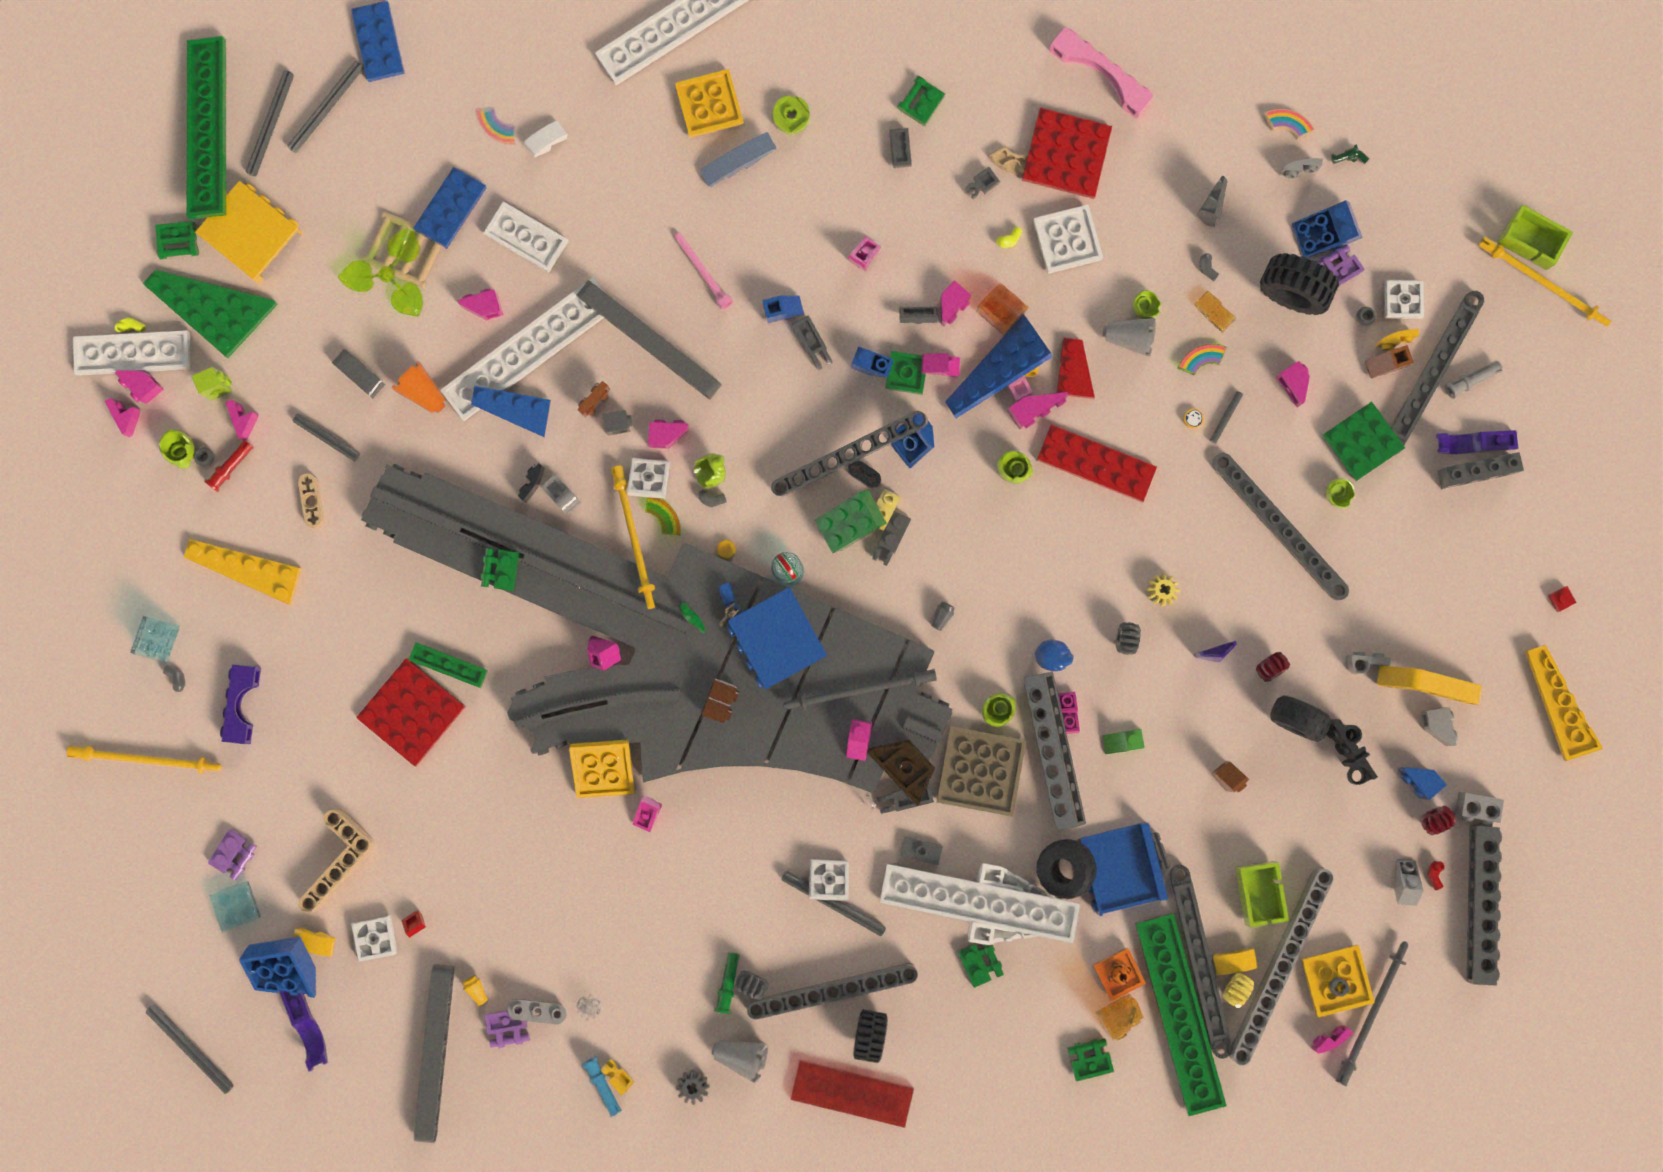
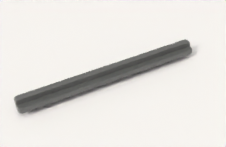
(325, 106)
(269, 123)
(836, 905)
(189, 1049)

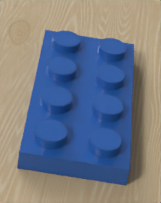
(378, 41)
(450, 207)

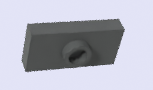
(900, 148)
(918, 315)
(921, 850)

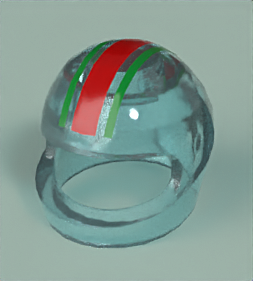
(787, 568)

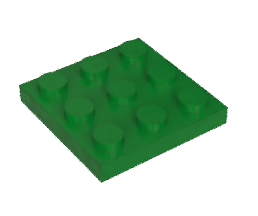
(1363, 441)

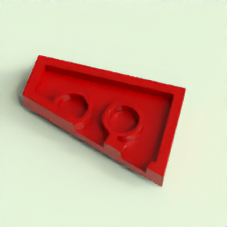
(1074, 370)

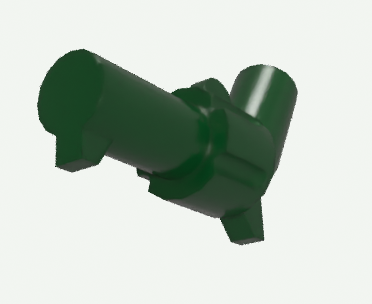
(1350, 154)

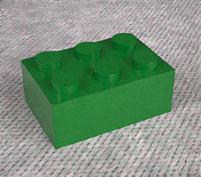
(850, 521)

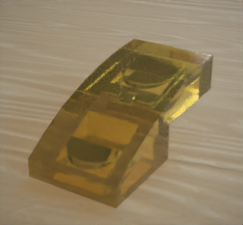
(1214, 311)

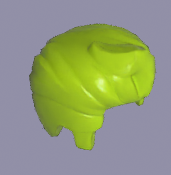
(177, 448)
(1014, 467)
(710, 470)
(998, 709)

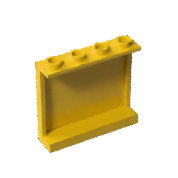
(250, 231)

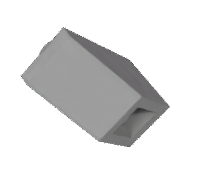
(1439, 724)
(1407, 882)

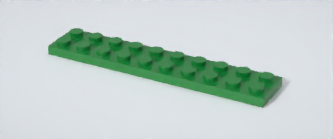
(206, 128)
(1180, 1014)

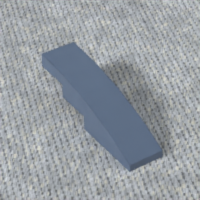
(737, 159)

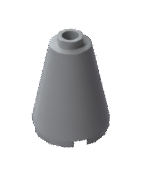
(1132, 334)
(742, 1057)

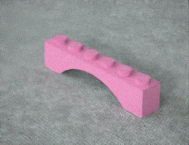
(1071, 48)

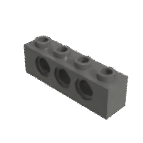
(1480, 470)

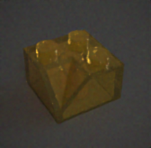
(1120, 1017)

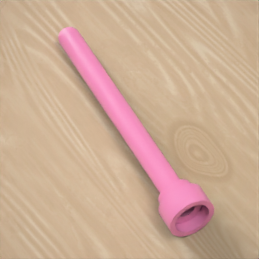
(723, 299)

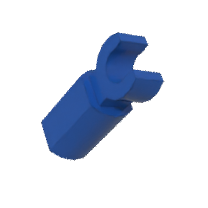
(727, 596)

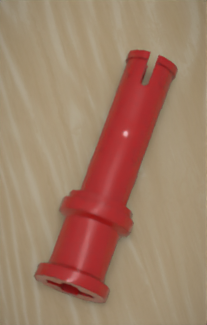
(223, 473)

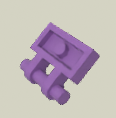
(1347, 268)
(227, 851)
(502, 1022)

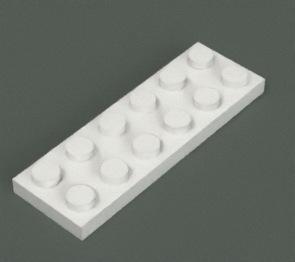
(131, 352)

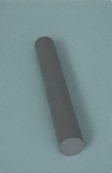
(1226, 417)

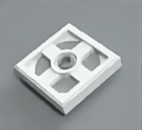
(1403, 299)
(648, 478)
(828, 879)
(374, 938)

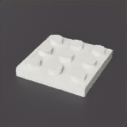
(1068, 239)

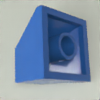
(916, 445)

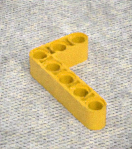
(1429, 683)

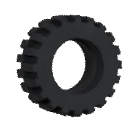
(1299, 284)

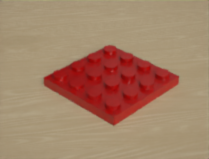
(1067, 153)
(411, 712)

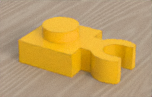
(619, 1078)

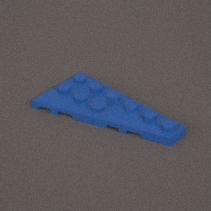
(1008, 361)

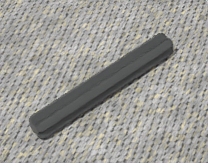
(326, 437)

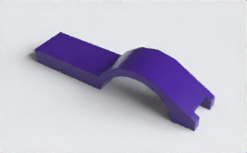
(1477, 442)
(307, 1027)

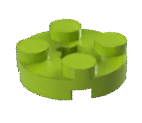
(789, 125)

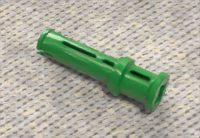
(726, 992)

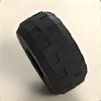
(1300, 718)
(1081, 860)

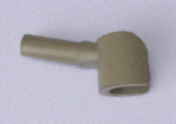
(730, 613)

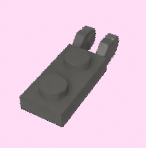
(811, 340)
(892, 536)
(903, 802)

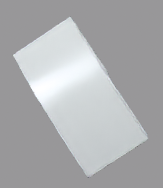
(543, 139)

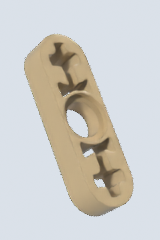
(314, 486)

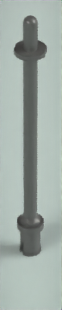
(916, 679)
(1349, 1064)

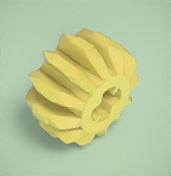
(1162, 597)
(1238, 990)

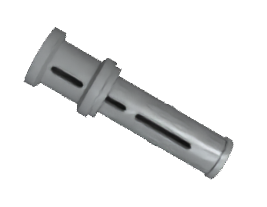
(1466, 382)

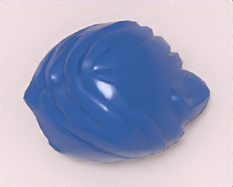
(1053, 655)

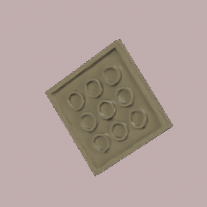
(981, 771)

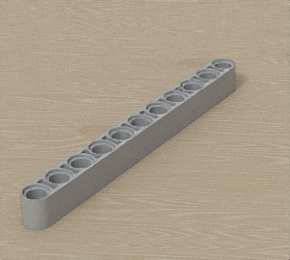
(1272, 971)

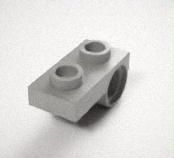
(560, 494)
(1376, 659)

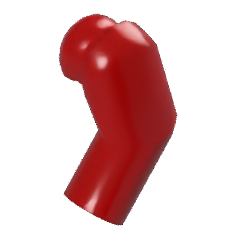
(1433, 874)

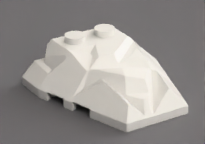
(1000, 877)

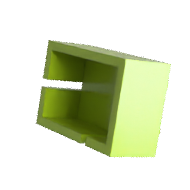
(1535, 237)
(1260, 894)

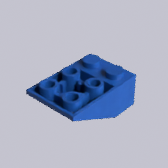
(1327, 229)

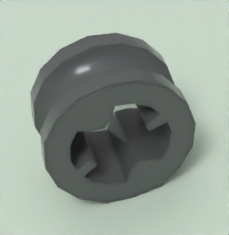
(1344, 990)

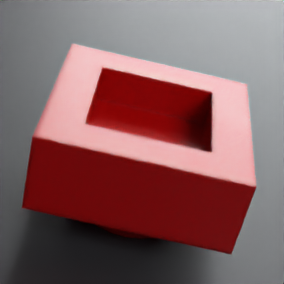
(1562, 599)
(413, 923)

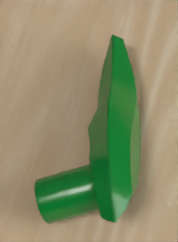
(692, 617)

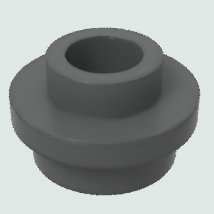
(1371, 316)
(199, 454)

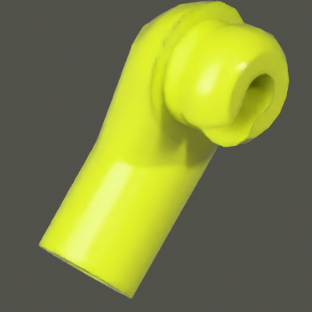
(1009, 240)
(128, 324)

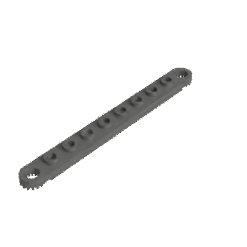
(1437, 366)
(1280, 526)
(1200, 961)

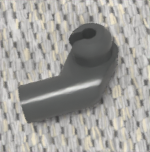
(1206, 266)
(710, 500)
(177, 676)

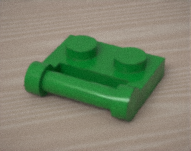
(926, 104)
(176, 233)

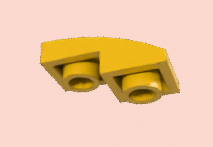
(1393, 340)
(316, 943)
(1235, 961)

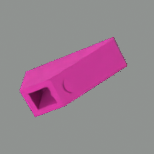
(1031, 407)

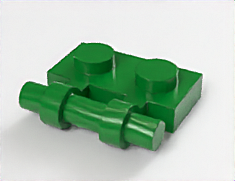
(505, 570)
(975, 965)
(1091, 1065)

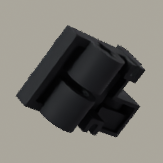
(1346, 742)

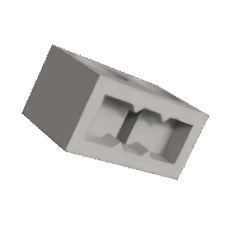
(1479, 805)

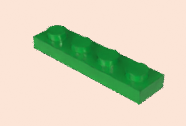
(448, 665)

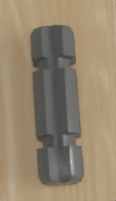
(1160, 851)

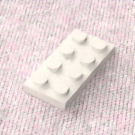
(526, 237)

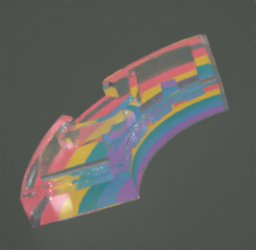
(494, 126)

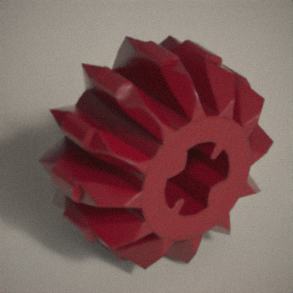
(1272, 666)
(1438, 820)

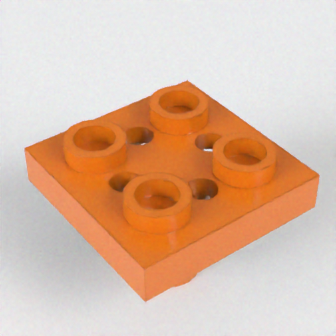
(1117, 987)

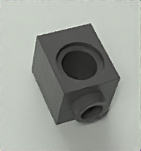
(617, 422)

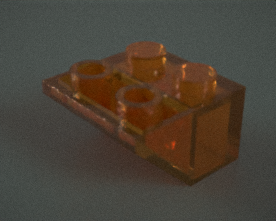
(1001, 308)

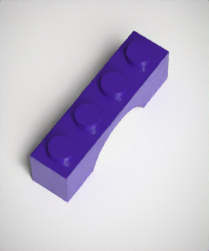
(236, 727)

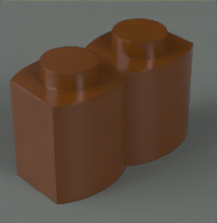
(719, 701)

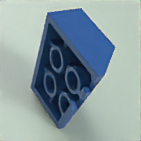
(280, 967)

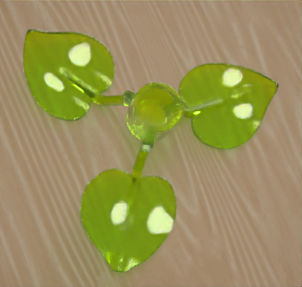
(359, 274)

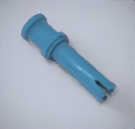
(598, 1078)

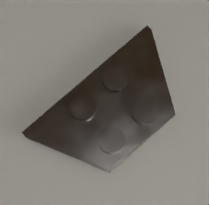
(905, 767)

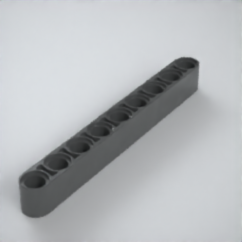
(649, 339)
(839, 454)
(825, 998)
(434, 1053)

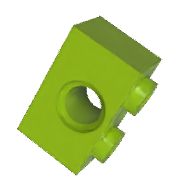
(212, 383)

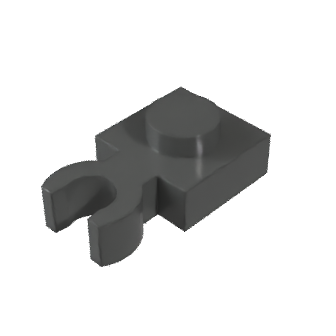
(983, 181)

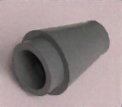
(942, 615)

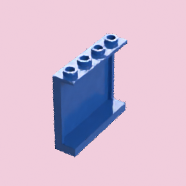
(776, 638)
(1126, 869)

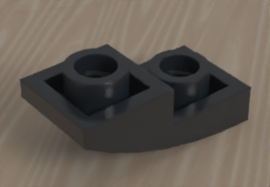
(535, 475)

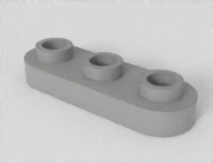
(528, 1008)

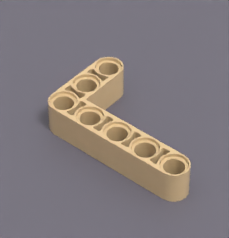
(340, 862)

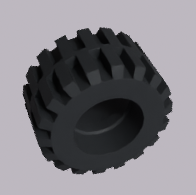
(870, 1036)

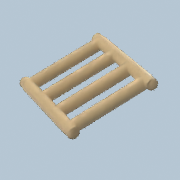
(403, 273)

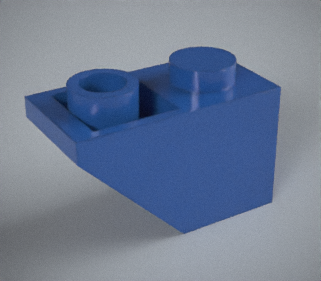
(782, 308)
(871, 363)
(1424, 781)

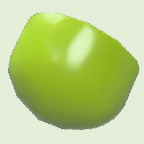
(1146, 304)
(1340, 492)

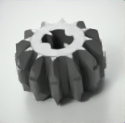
(1128, 638)
(751, 985)
(685, 1088)

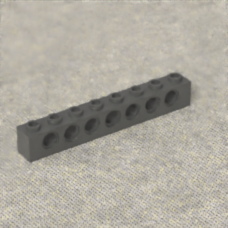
(1061, 757)
(1476, 896)

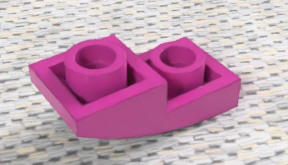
(1069, 711)
(1325, 1043)

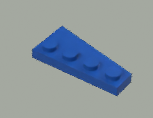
(518, 409)

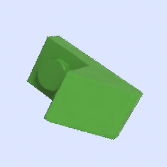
(1123, 741)

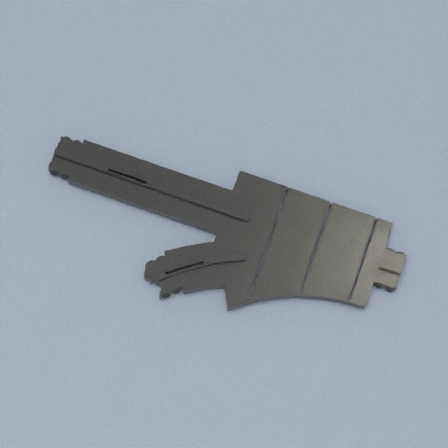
(673, 662)

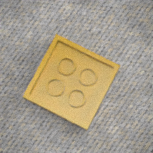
(709, 103)
(602, 768)
(1343, 964)

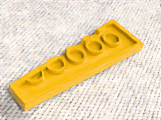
(255, 572)
(1567, 720)

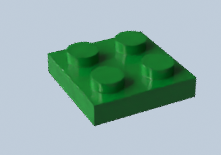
(906, 373)

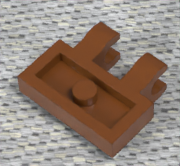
(599, 393)

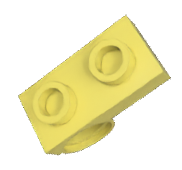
(887, 503)

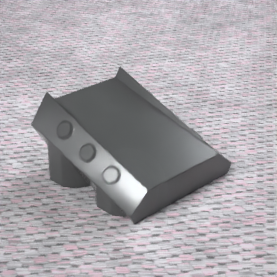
(1212, 207)

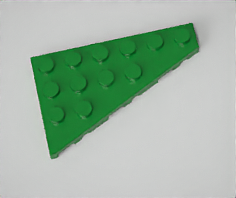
(215, 312)

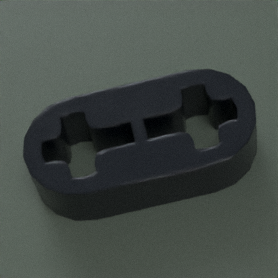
(861, 477)

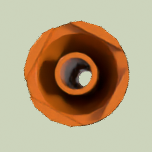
(420, 389)

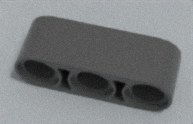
(358, 373)

